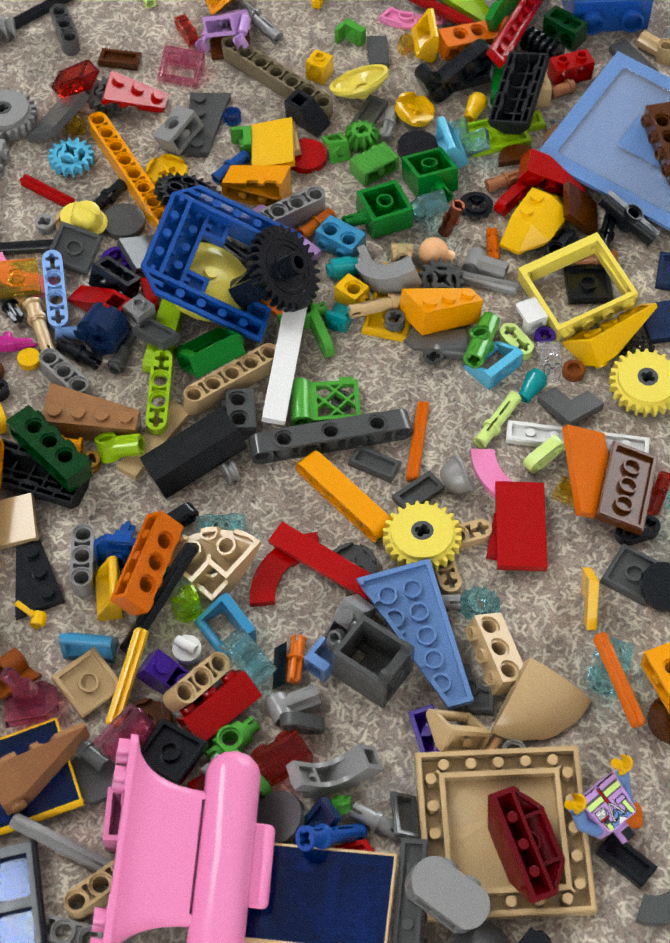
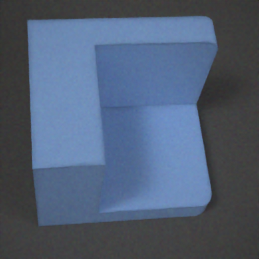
(319, 660)

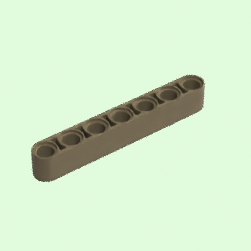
(272, 73)

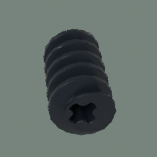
(535, 42)

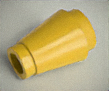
(475, 105)

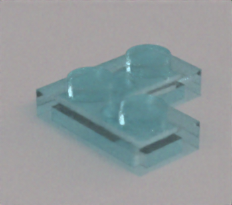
(474, 141)

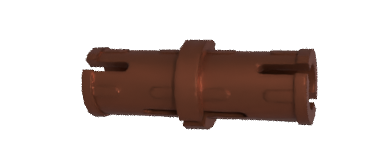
(451, 218)

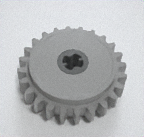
(16, 114)

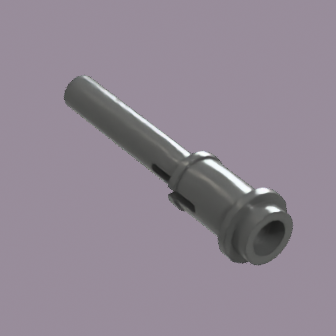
(117, 363)

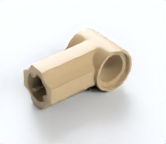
(658, 47)
(400, 251)

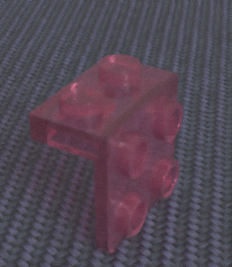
(128, 722)

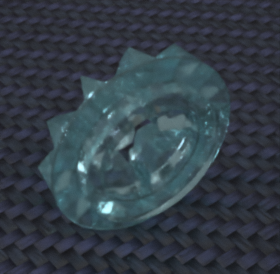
(469, 598)

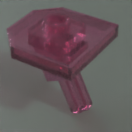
(30, 700)

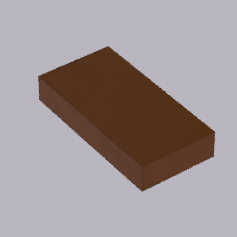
(119, 59)

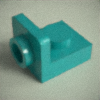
(338, 318)

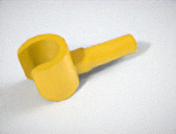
(38, 617)

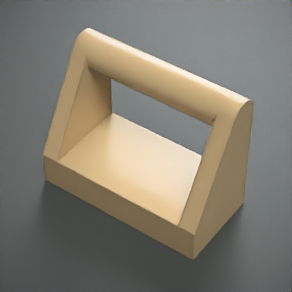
(451, 737)

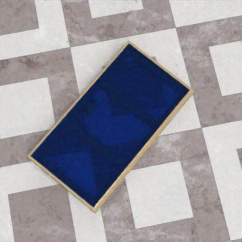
(326, 897)

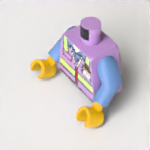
(606, 804)

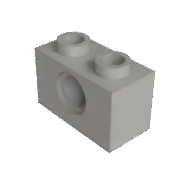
(178, 130)

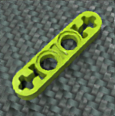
(159, 392)

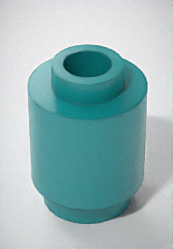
(341, 266)

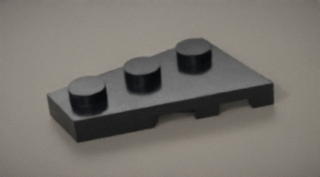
(35, 580)

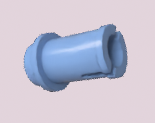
(68, 332)

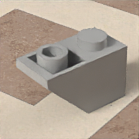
(349, 610)

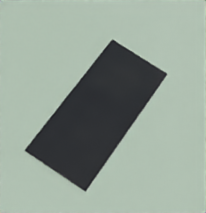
(280, 663)

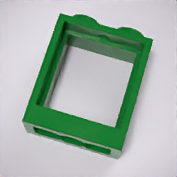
(209, 351)

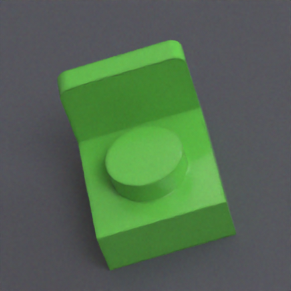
(352, 31)
(242, 136)
(337, 147)

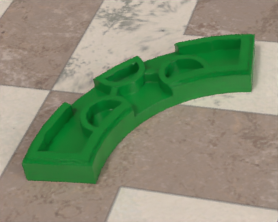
(498, 11)

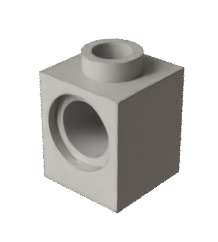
(138, 310)

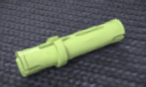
(492, 426)

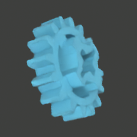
(71, 157)

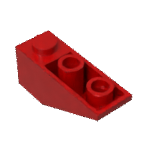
(544, 172)
(86, 296)

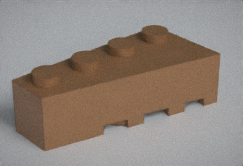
(87, 415)

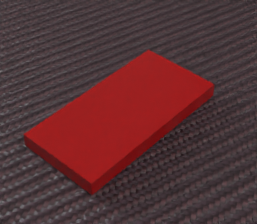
(520, 526)

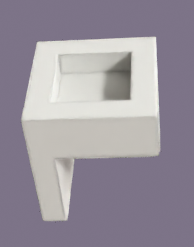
(532, 314)

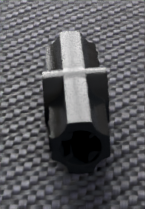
(629, 218)

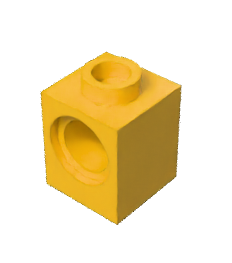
(319, 67)
(351, 291)

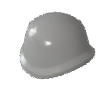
(455, 476)

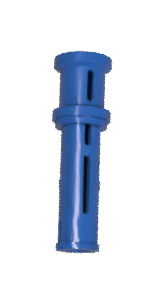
(323, 835)

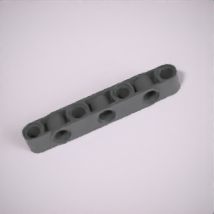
(346, 433)

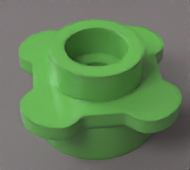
(342, 803)

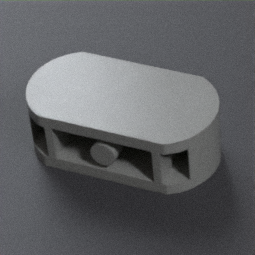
(447, 894)

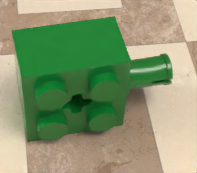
(430, 172)
(382, 210)

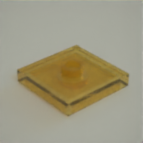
(19, 278)

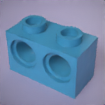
(339, 237)

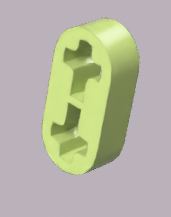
(519, 339)
(544, 454)

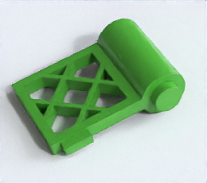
(304, 400)

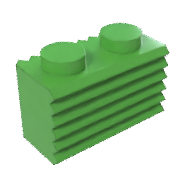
(374, 164)

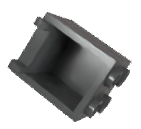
(381, 670)

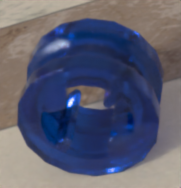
(232, 111)

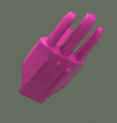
(9, 343)

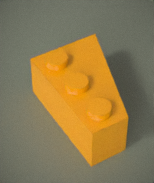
(257, 183)
(440, 308)

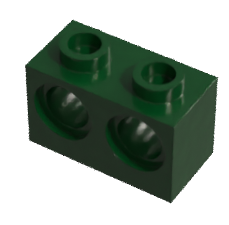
(564, 27)

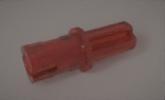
(659, 493)

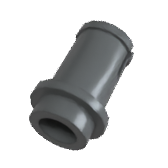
(93, 756)

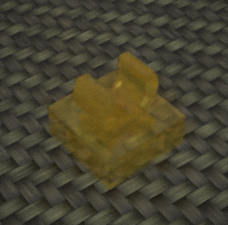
(563, 492)

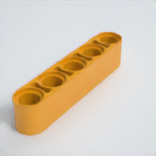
(344, 494)

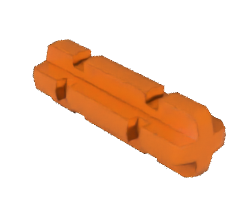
(492, 243)

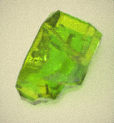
(186, 604)

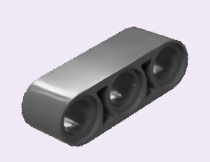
(65, 29)

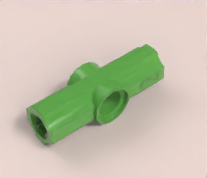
(481, 340)

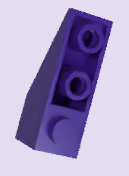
(161, 672)

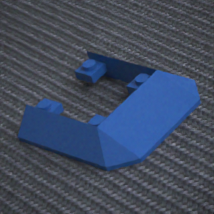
(187, 219)

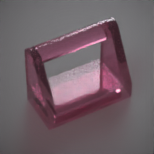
(181, 58)

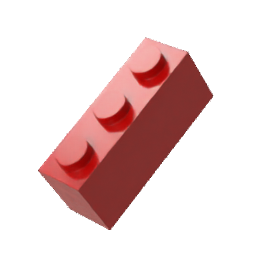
(219, 705)

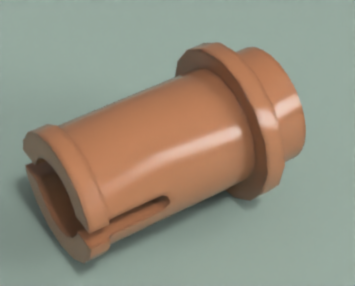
(564, 88)

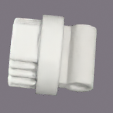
(187, 649)

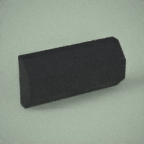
(518, 92)
(193, 452)
(25, 475)

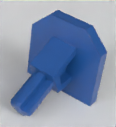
(115, 544)

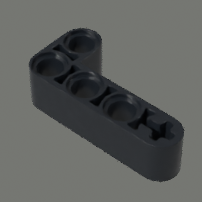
(455, 73)

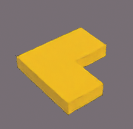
(590, 591)

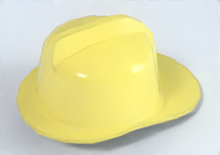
(85, 216)

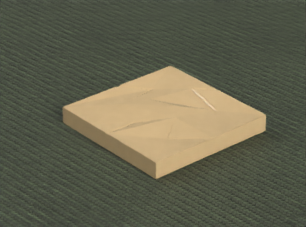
(454, 818)

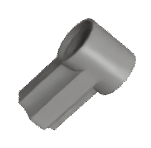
(480, 263)
(299, 700)

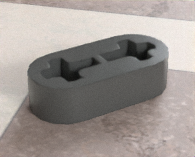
(302, 722)

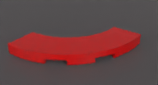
(269, 575)

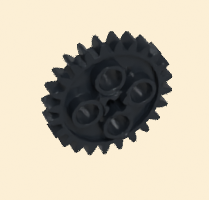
(173, 183)

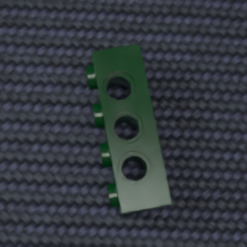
(23, 430)

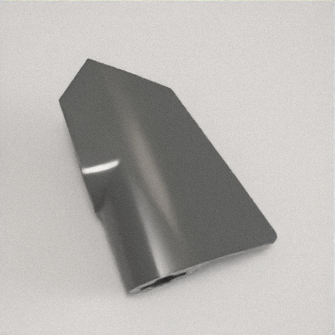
(435, 346)

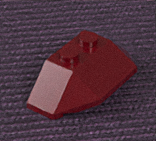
(525, 844)

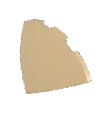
(220, 559)
(539, 705)

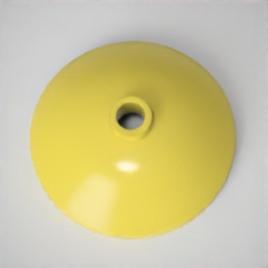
(359, 81)

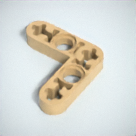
(452, 570)

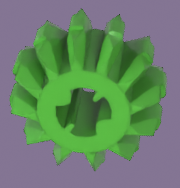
(361, 135)

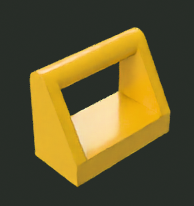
(426, 37)
(106, 580)

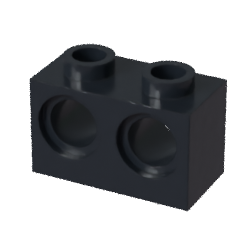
(113, 275)

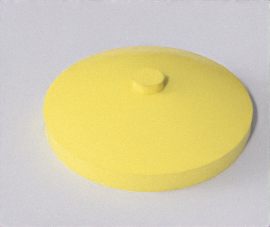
(220, 268)

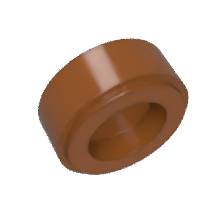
(573, 370)

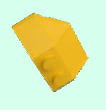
(533, 222)

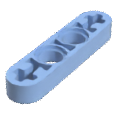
(55, 290)

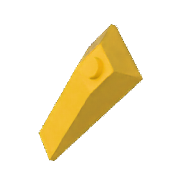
(605, 343)

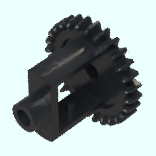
(279, 271)

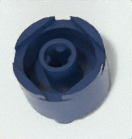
(103, 329)

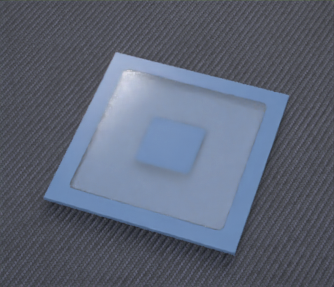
(605, 142)

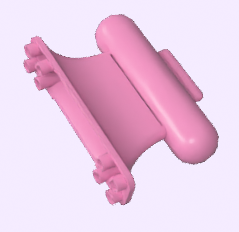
(187, 851)

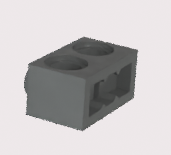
(244, 412)

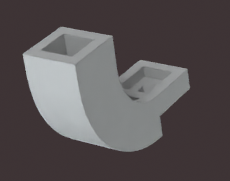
(387, 277)
(335, 774)

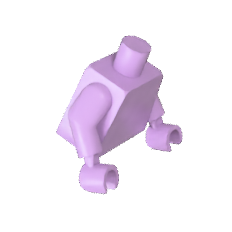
(225, 24)

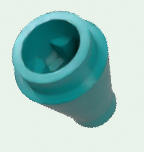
(533, 383)

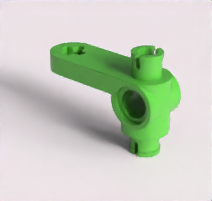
(314, 321)
(242, 734)

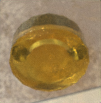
(406, 42)
(76, 126)

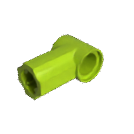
(114, 447)

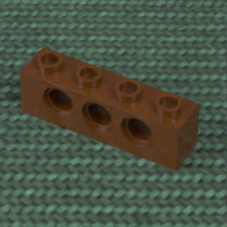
(657, 125)

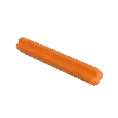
(417, 441)
(619, 680)

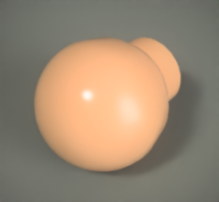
(434, 249)

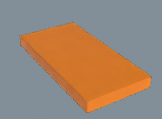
(586, 465)

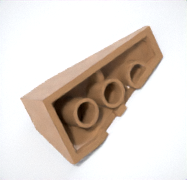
(28, 773)

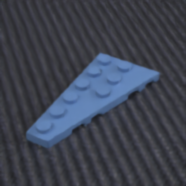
(415, 612)

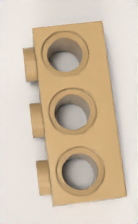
(494, 651)

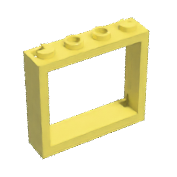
(570, 254)

